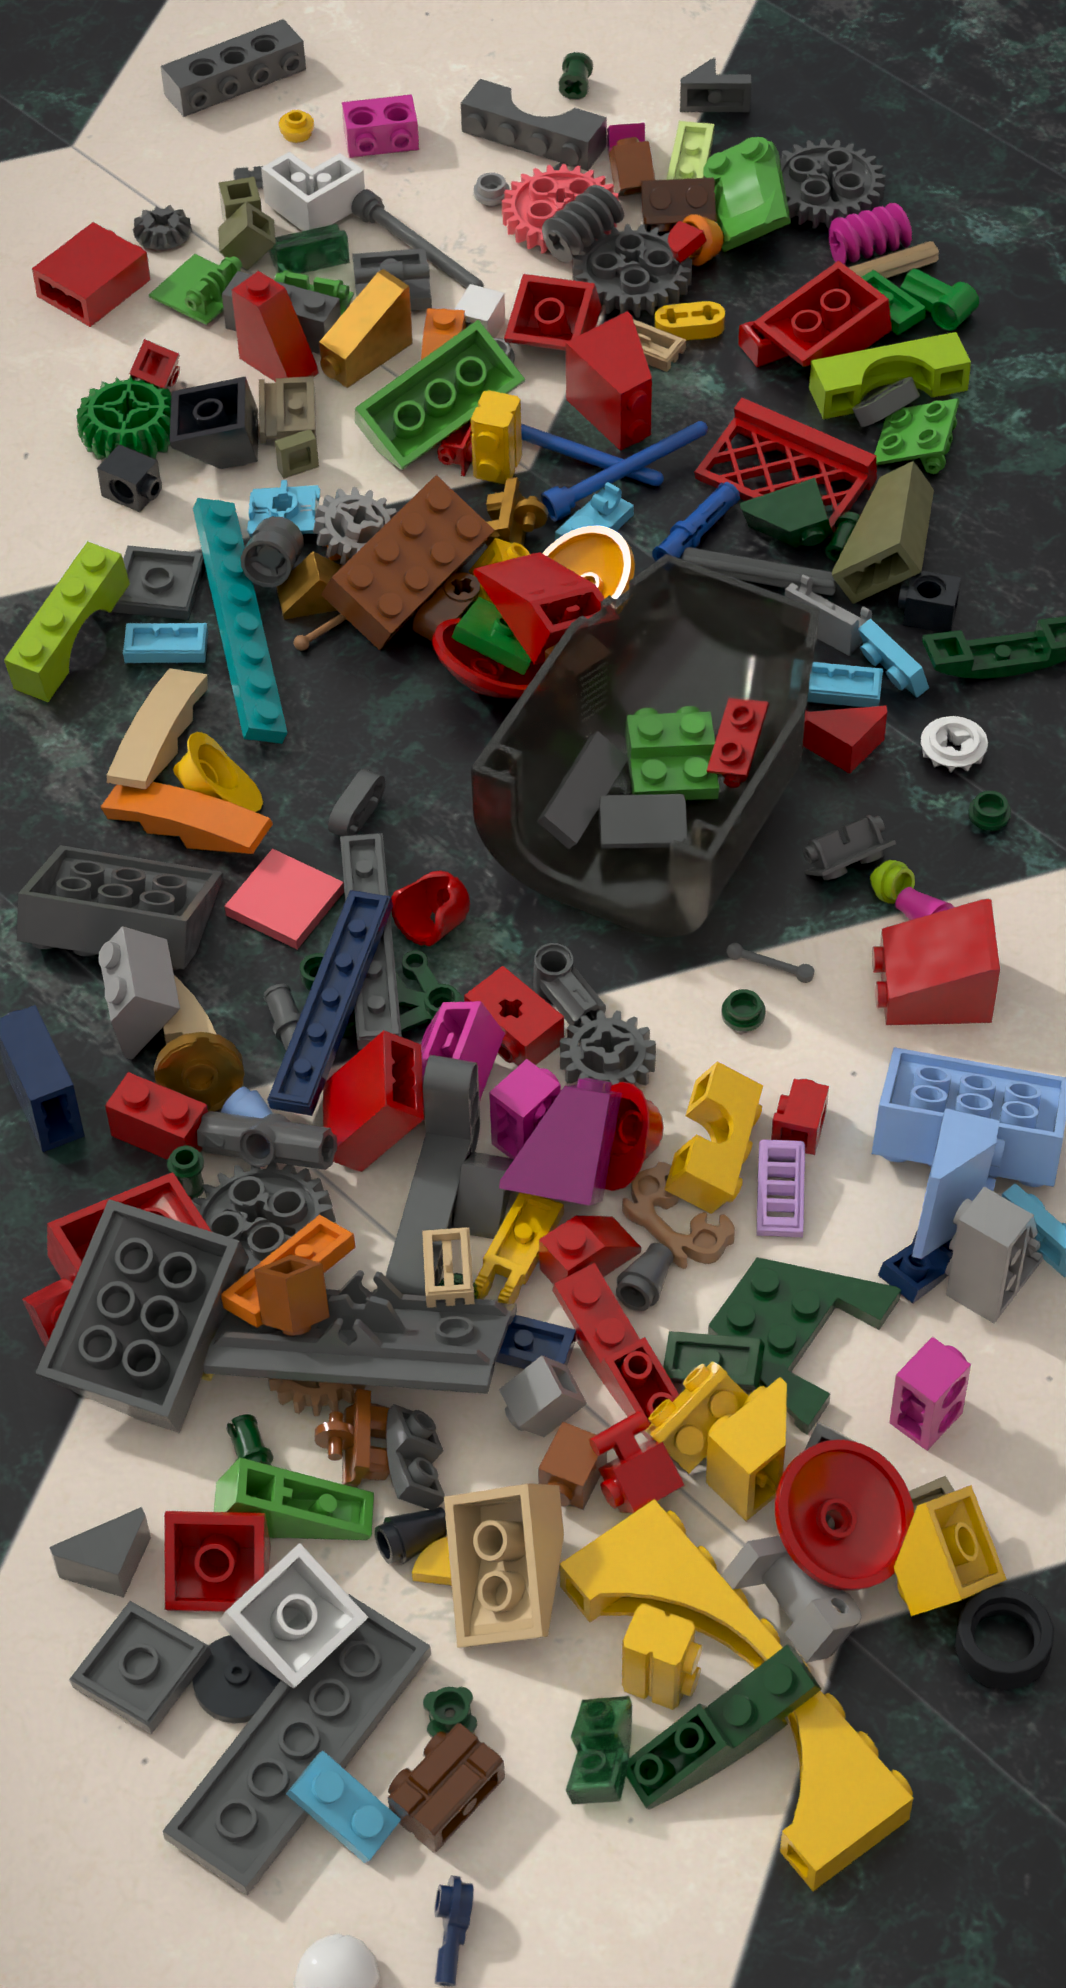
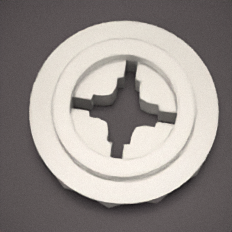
(960, 732)

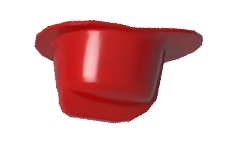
(636, 1135)

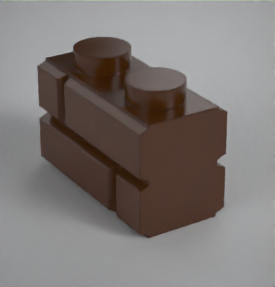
(445, 1786)

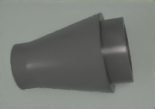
(644, 1279)

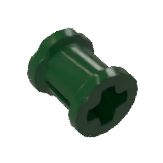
(576, 70)

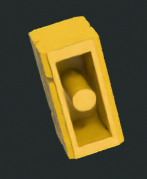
(496, 436)
(660, 1657)

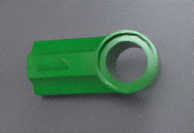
(946, 303)

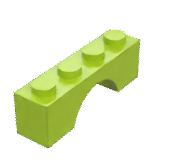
(935, 364)
(43, 651)

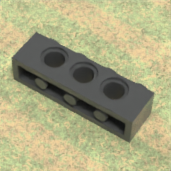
(233, 67)

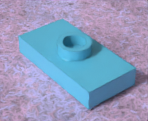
(165, 643)
(845, 685)

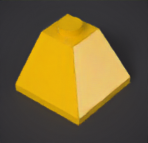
(946, 1553)

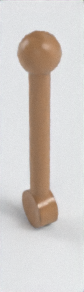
(302, 642)

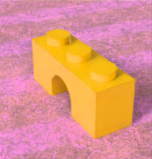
(728, 1109)

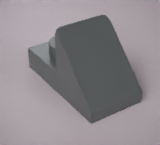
(712, 92)

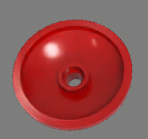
(476, 669)
(868, 1511)

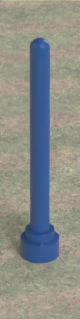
(585, 454)
(561, 500)

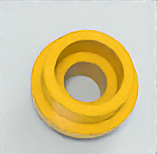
(296, 126)

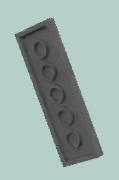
(241, 1808)

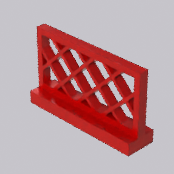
(802, 447)

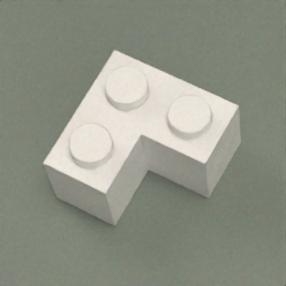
(310, 195)

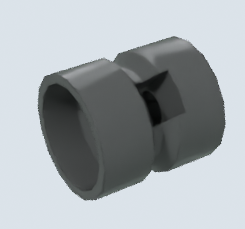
(272, 551)

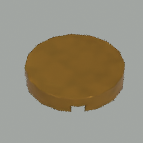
(201, 1068)

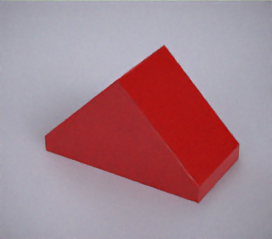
(845, 734)

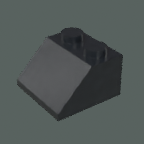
(216, 423)

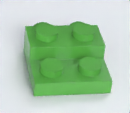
(671, 753)

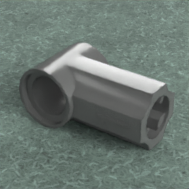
(566, 986)

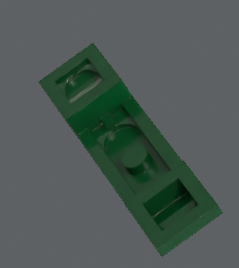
(999, 654)

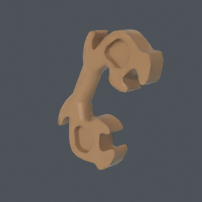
(705, 1241)

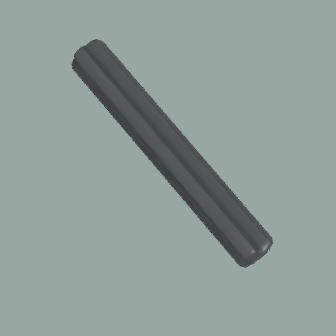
(761, 571)

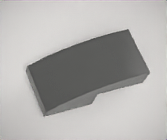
(411, 1454)

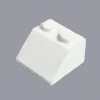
(293, 1617)

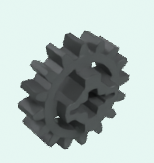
(608, 1050)

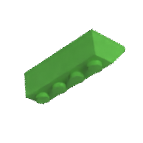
(436, 396)

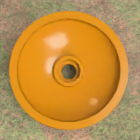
(598, 556)

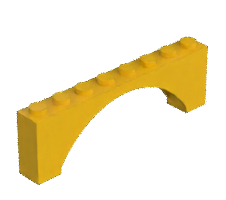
(845, 1789)

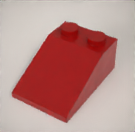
(828, 317)
(71, 1235)

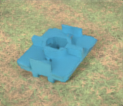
(292, 503)

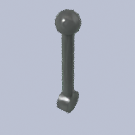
(803, 973)

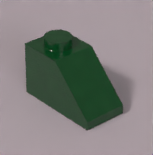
(790, 514)

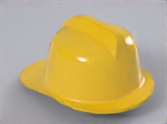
(213, 773)

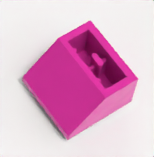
(464, 1033)

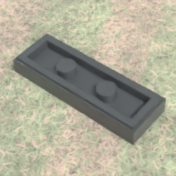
(581, 789)

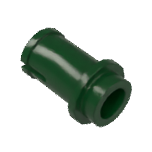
(844, 527)
(187, 1166)
(248, 1440)

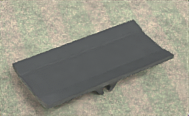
(373, 1342)

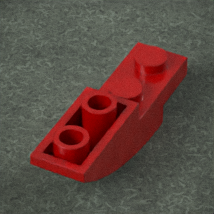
(612, 1345)

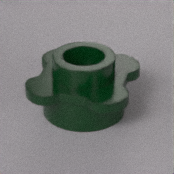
(449, 1699)

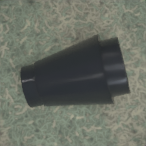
(409, 1534)

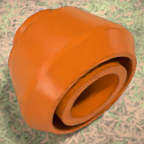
(713, 236)

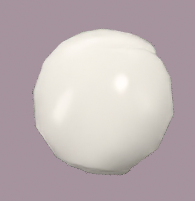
(337, 1963)

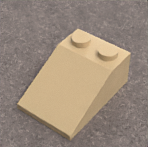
(504, 1562)

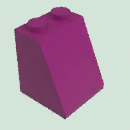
(569, 1147)

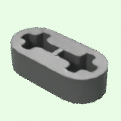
(886, 402)
(356, 803)

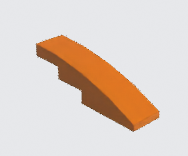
(195, 817)

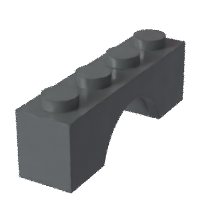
(570, 137)

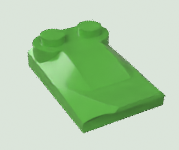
(748, 191)

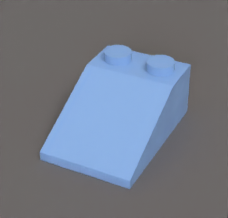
(958, 1173)

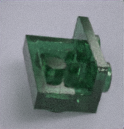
(310, 250)

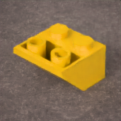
(749, 1451)

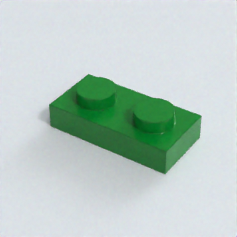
(904, 309)

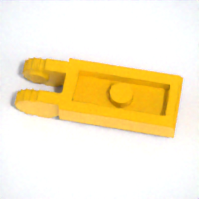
(516, 1245)

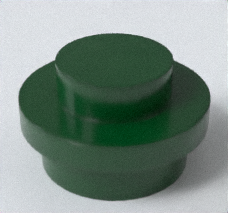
(989, 811)
(743, 1010)

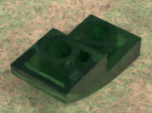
(602, 1748)

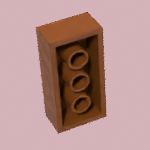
(407, 562)

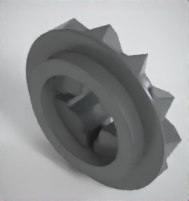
(162, 237)

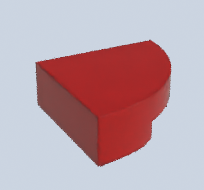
(685, 240)

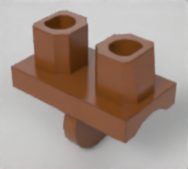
(353, 1439)

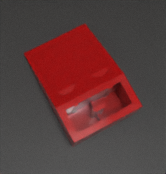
(538, 599)

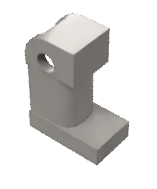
(809, 1604)

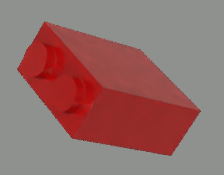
(91, 274)
(374, 1099)

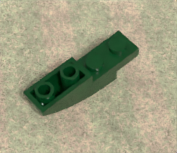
(724, 1731)

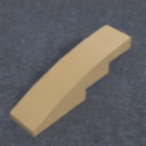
(155, 729)

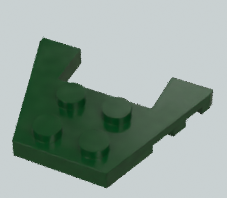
(786, 1311)

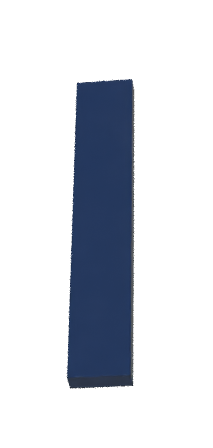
(330, 1003)

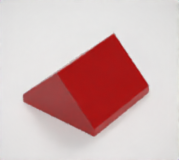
(213, 1558)

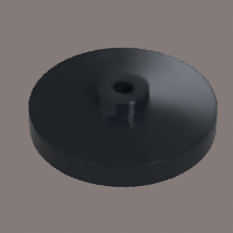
(232, 1683)

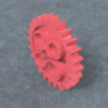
(540, 197)

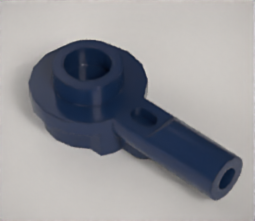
(455, 1907)

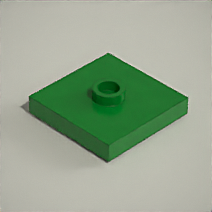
(490, 635)

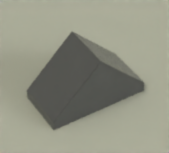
(479, 1199)
(105, 1554)

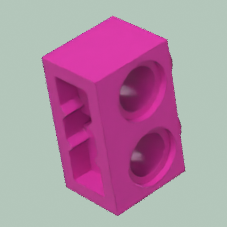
(380, 126)
(519, 1105)
(930, 1392)

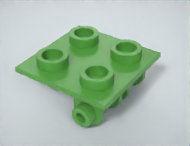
(197, 287)
(919, 433)

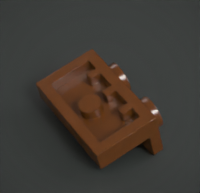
(675, 199)

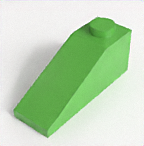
(295, 1502)

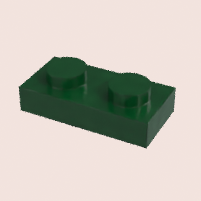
(736, 1355)

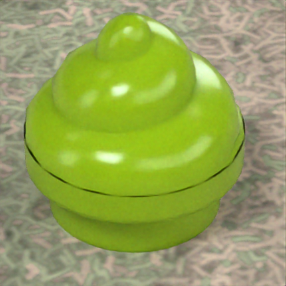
(891, 879)

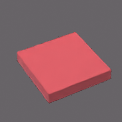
(284, 898)

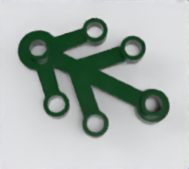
(424, 1003)

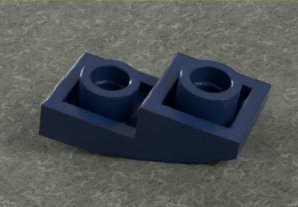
(916, 1275)

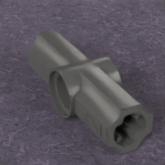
(285, 1142)

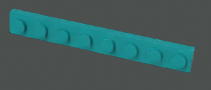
(239, 622)

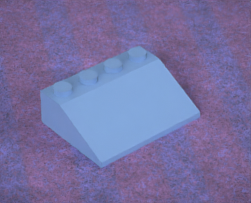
(1025, 1103)

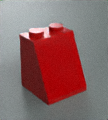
(611, 381)
(939, 967)

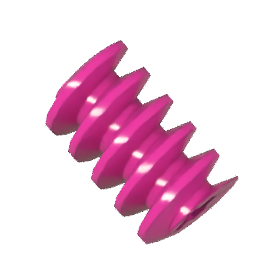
(868, 232)

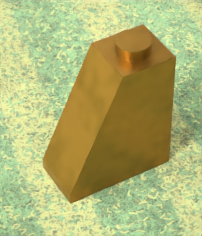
(368, 331)

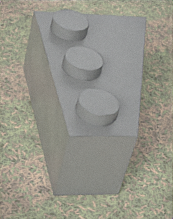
(991, 1253)

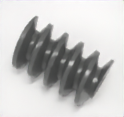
(581, 222)

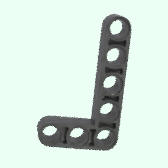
(450, 1138)

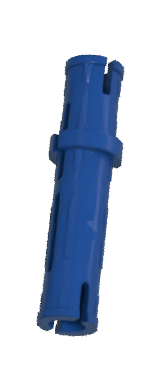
(688, 532)

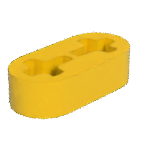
(690, 320)

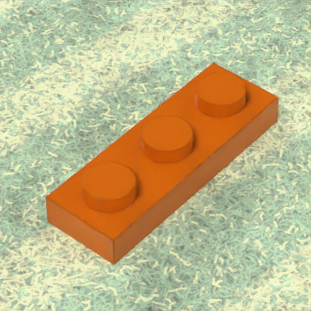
(317, 1241)

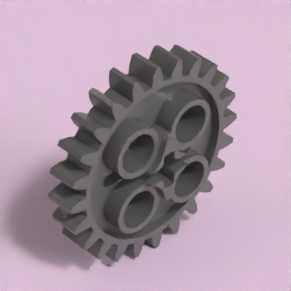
(847, 175)
(633, 270)
(263, 1207)

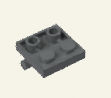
(406, 265)

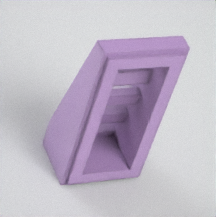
(783, 1160)

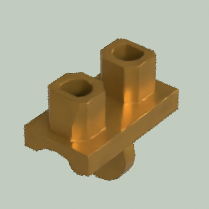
(514, 514)

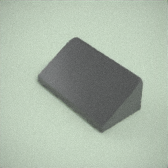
(642, 820)

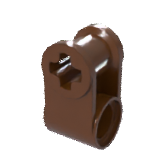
(449, 602)

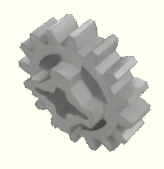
(349, 522)

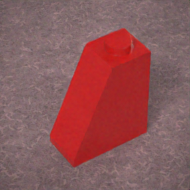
(270, 330)

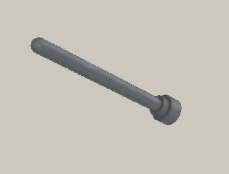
(370, 208)

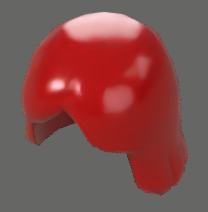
(434, 893)

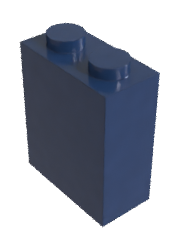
(39, 1079)

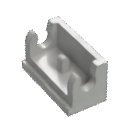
(836, 625)

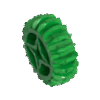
(126, 415)

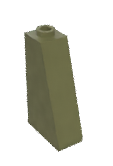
(888, 535)

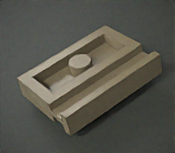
(286, 407)

